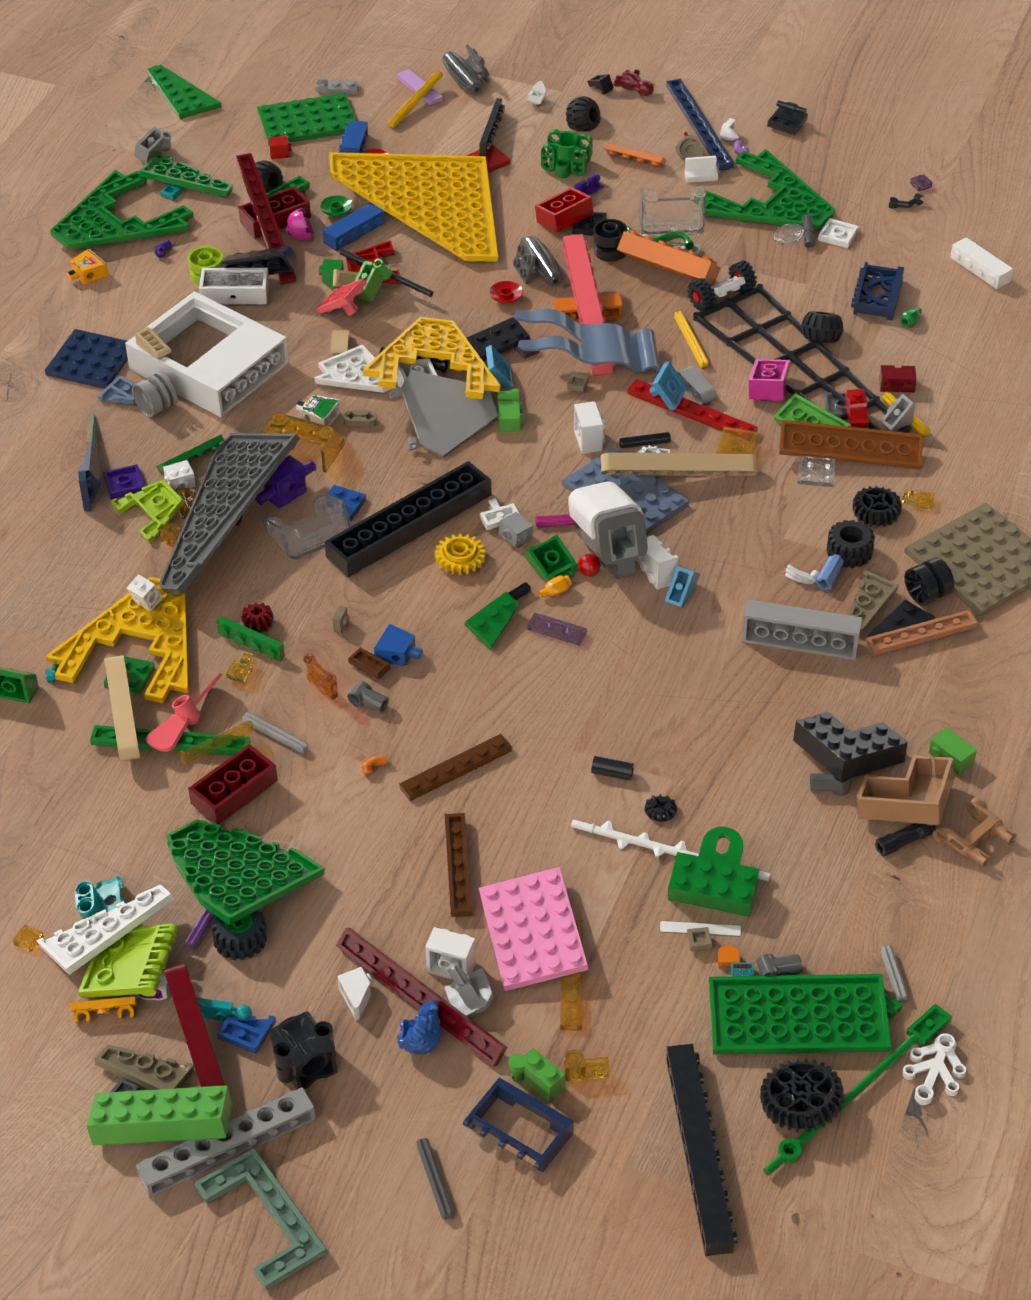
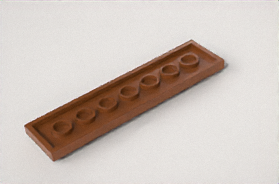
(851, 444)

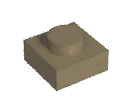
(577, 383)
(340, 619)
(699, 939)

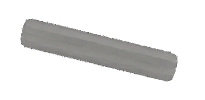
(894, 973)

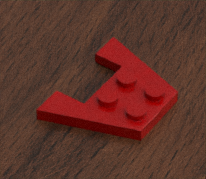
(371, 254)

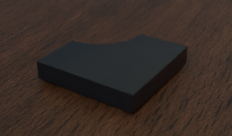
(586, 225)

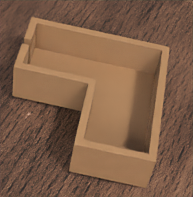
(910, 799)

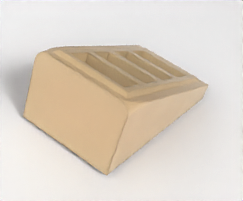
(151, 342)

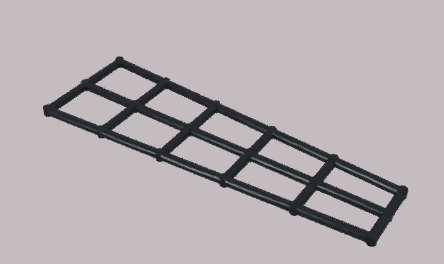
(788, 355)

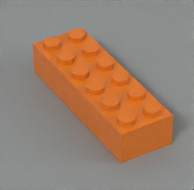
(668, 257)

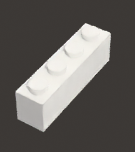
(981, 263)

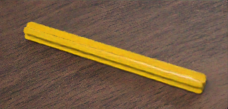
(415, 99)

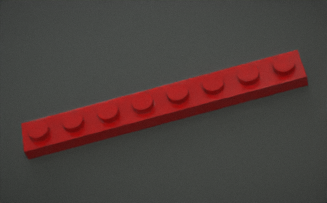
(690, 409)

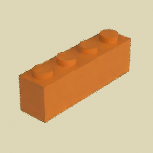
(611, 305)

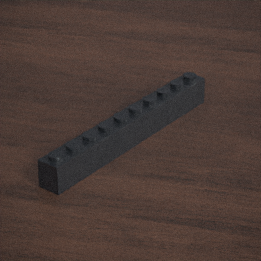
(699, 1150)

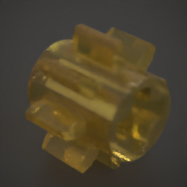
(170, 534)

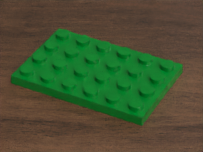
(306, 117)

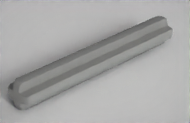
(276, 733)

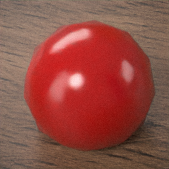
(589, 565)

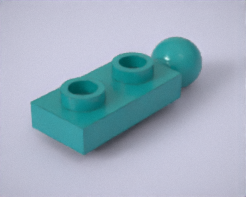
(220, 1010)

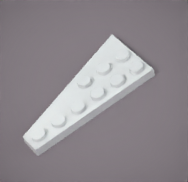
(101, 930)

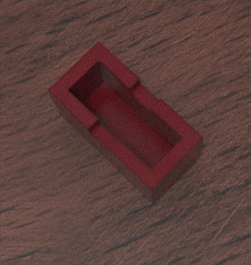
(897, 379)

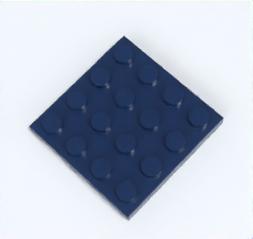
(89, 359)

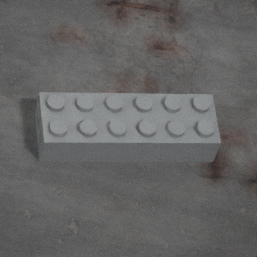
(801, 629)

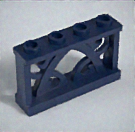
(880, 307)

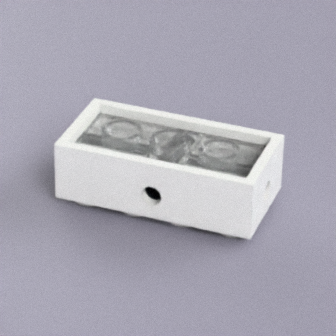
(235, 285)

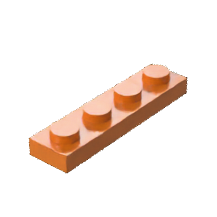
(640, 156)

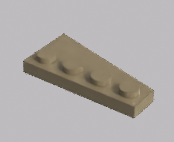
(871, 598)
(144, 1069)

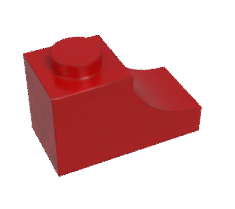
(857, 408)

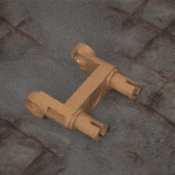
(970, 844)

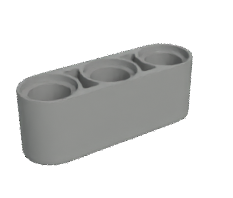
(697, 385)

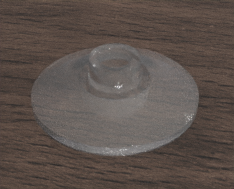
(788, 234)

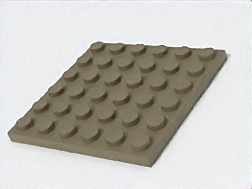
(984, 554)

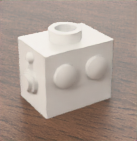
(179, 475)
(144, 592)

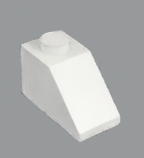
(355, 990)

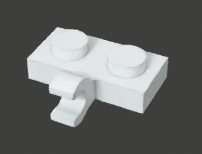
(492, 518)

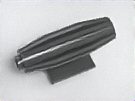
(466, 71)
(535, 256)

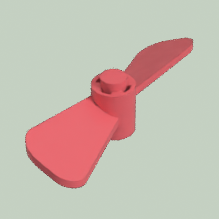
(169, 732)

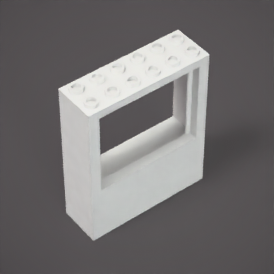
(227, 370)

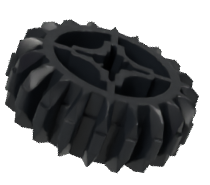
(877, 506)

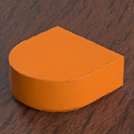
(727, 955)

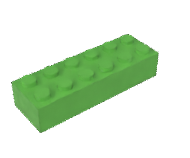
(160, 1115)

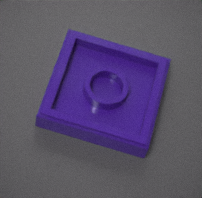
(123, 481)

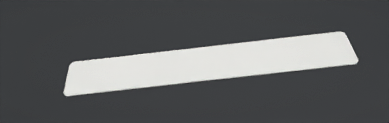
(717, 929)

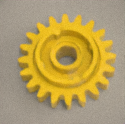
(460, 554)

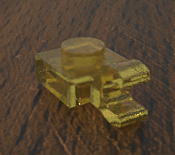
(920, 499)
(240, 670)

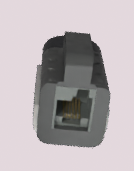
(610, 526)

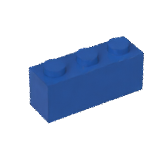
(355, 137)

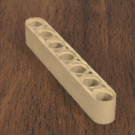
(122, 708)

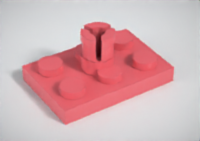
(343, 298)

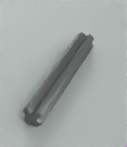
(435, 1178)

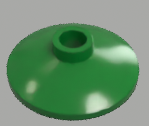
(336, 205)

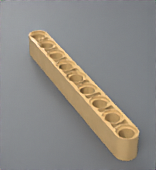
(679, 464)

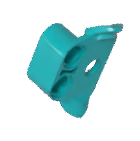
(93, 899)

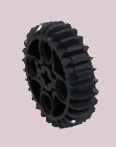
(802, 1095)

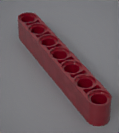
(193, 1026)

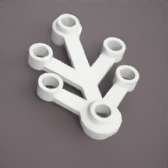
(935, 1066)

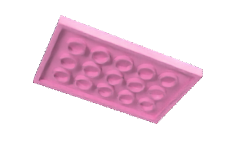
(533, 929)

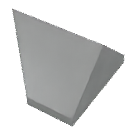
(899, 413)

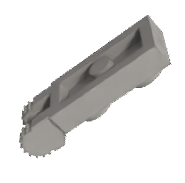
(336, 86)

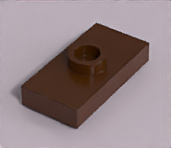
(369, 663)

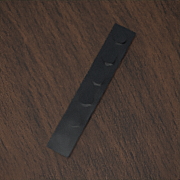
(491, 127)

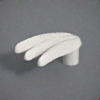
(800, 576)

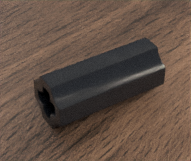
(612, 768)

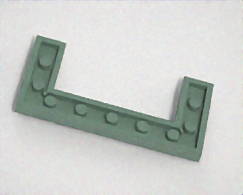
(305, 1244)

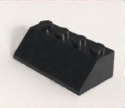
(276, 260)

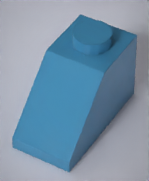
(681, 586)

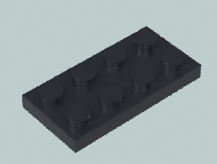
(501, 336)

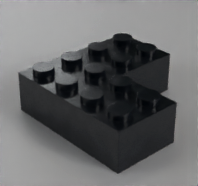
(847, 751)

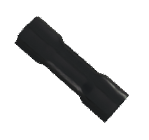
(892, 842)

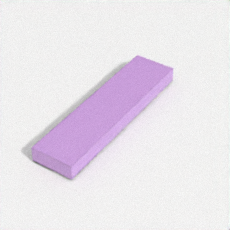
(413, 82)

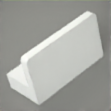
(701, 169)

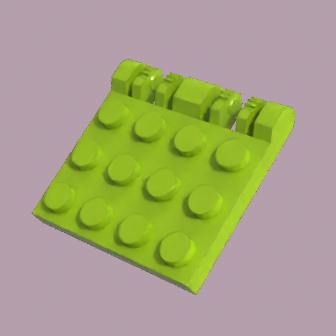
(130, 963)

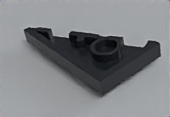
(903, 616)

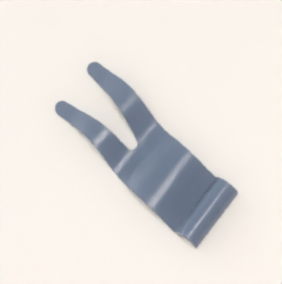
(600, 341)

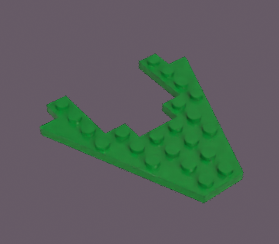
(784, 207)
(93, 223)

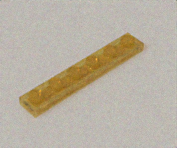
(572, 995)

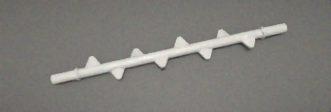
(642, 840)

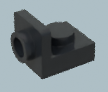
(601, 81)

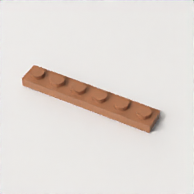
(921, 632)

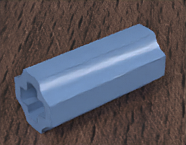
(830, 572)

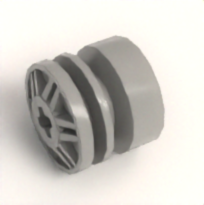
(154, 394)

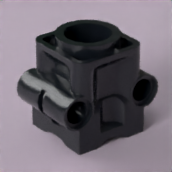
(303, 1050)

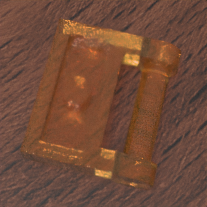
(319, 676)

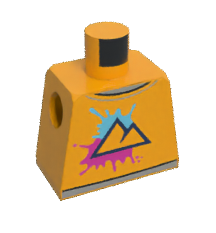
(87, 267)

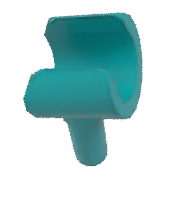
(51, 673)

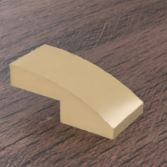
(339, 341)

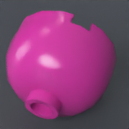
(299, 226)

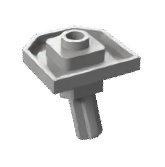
(469, 993)

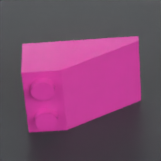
(768, 380)

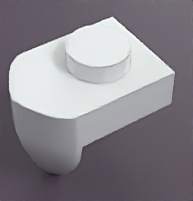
(537, 94)
(728, 131)

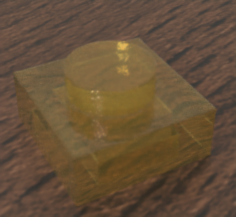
(27, 938)

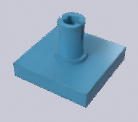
(499, 367)
(669, 386)

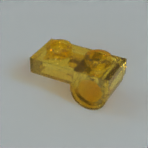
(585, 1068)

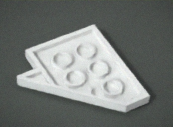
(347, 371)

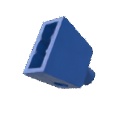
(397, 646)

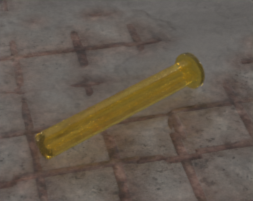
(216, 742)

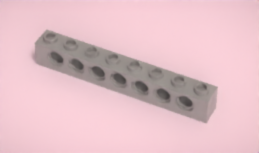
(221, 1151)

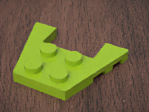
(157, 501)

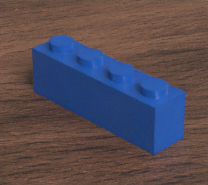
(353, 226)

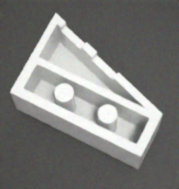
(658, 563)

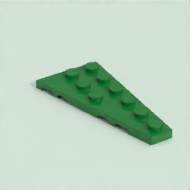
(180, 94)
(183, 175)

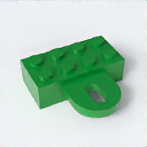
(715, 878)

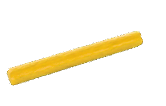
(691, 339)

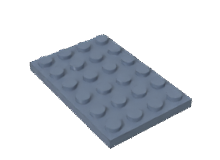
(652, 495)

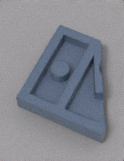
(118, 392)

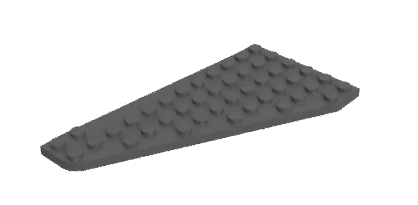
(227, 489)

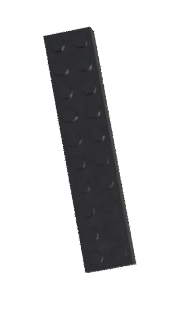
(407, 518)

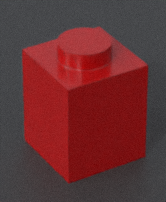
(279, 147)

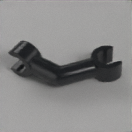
(894, 202)

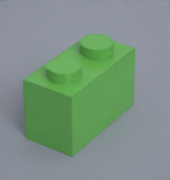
(952, 746)

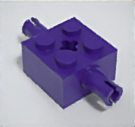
(286, 482)

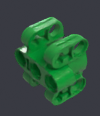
(566, 153)

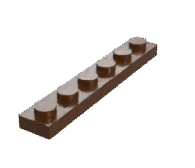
(455, 767)
(458, 865)

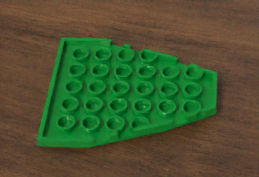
(235, 869)

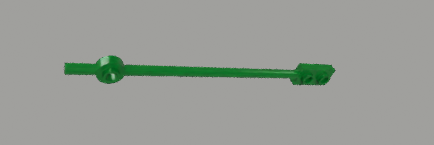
(920, 1032)

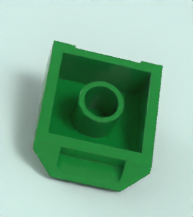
(551, 559)

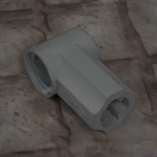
(364, 695)
(829, 782)
(777, 966)

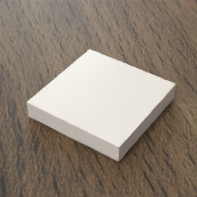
(838, 233)

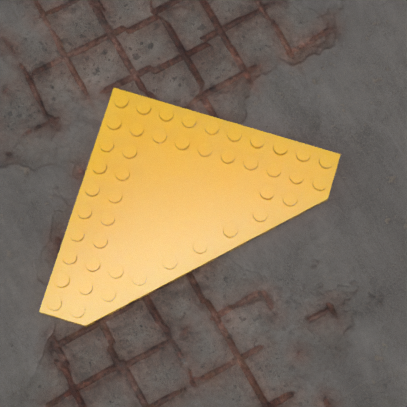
(433, 194)

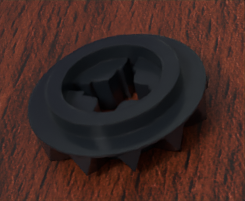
(660, 814)

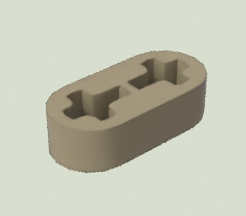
(360, 419)

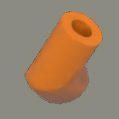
(372, 762)

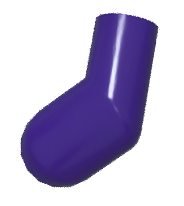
(161, 248)

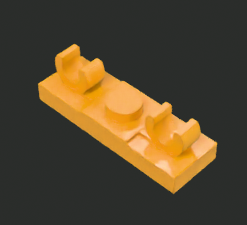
(103, 1007)

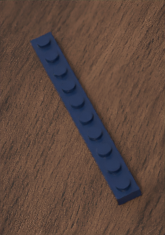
(699, 124)

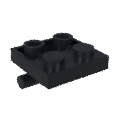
(788, 117)

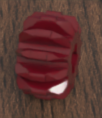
(257, 617)

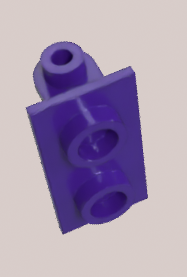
(589, 186)

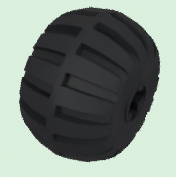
(583, 114)
(270, 175)
(822, 326)

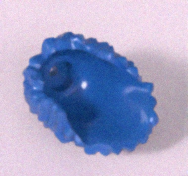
(423, 1032)

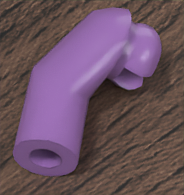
(738, 147)

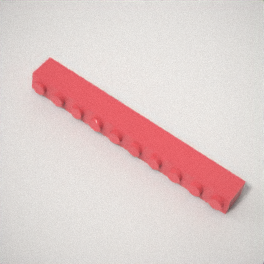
(584, 289)

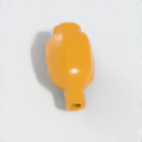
(556, 586)

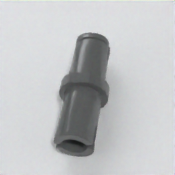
(809, 230)

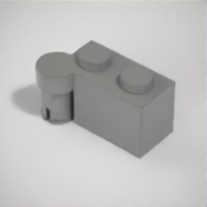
(151, 144)

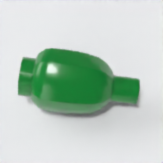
(910, 317)

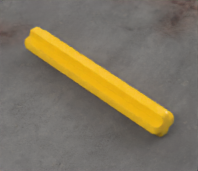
(918, 425)

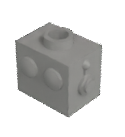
(515, 529)

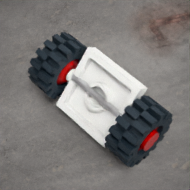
(740, 279)

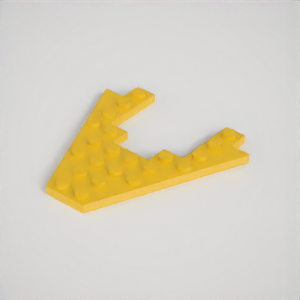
(433, 340)
(163, 625)

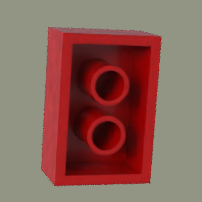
(564, 209)

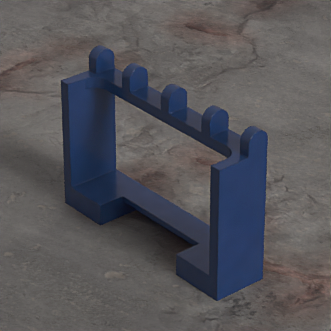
(510, 1094)

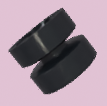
(607, 238)
(929, 581)

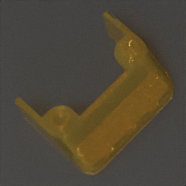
(309, 431)

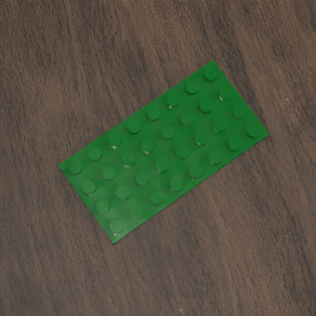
(798, 1014)

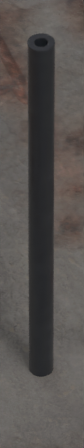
(396, 277)

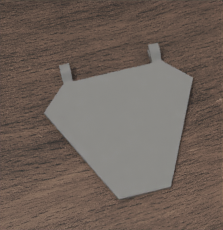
(442, 412)

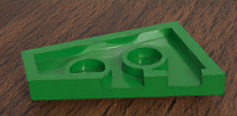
(492, 619)

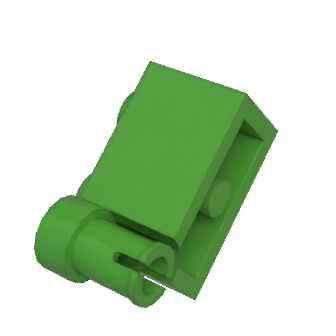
(373, 274)
(509, 411)
(537, 1073)

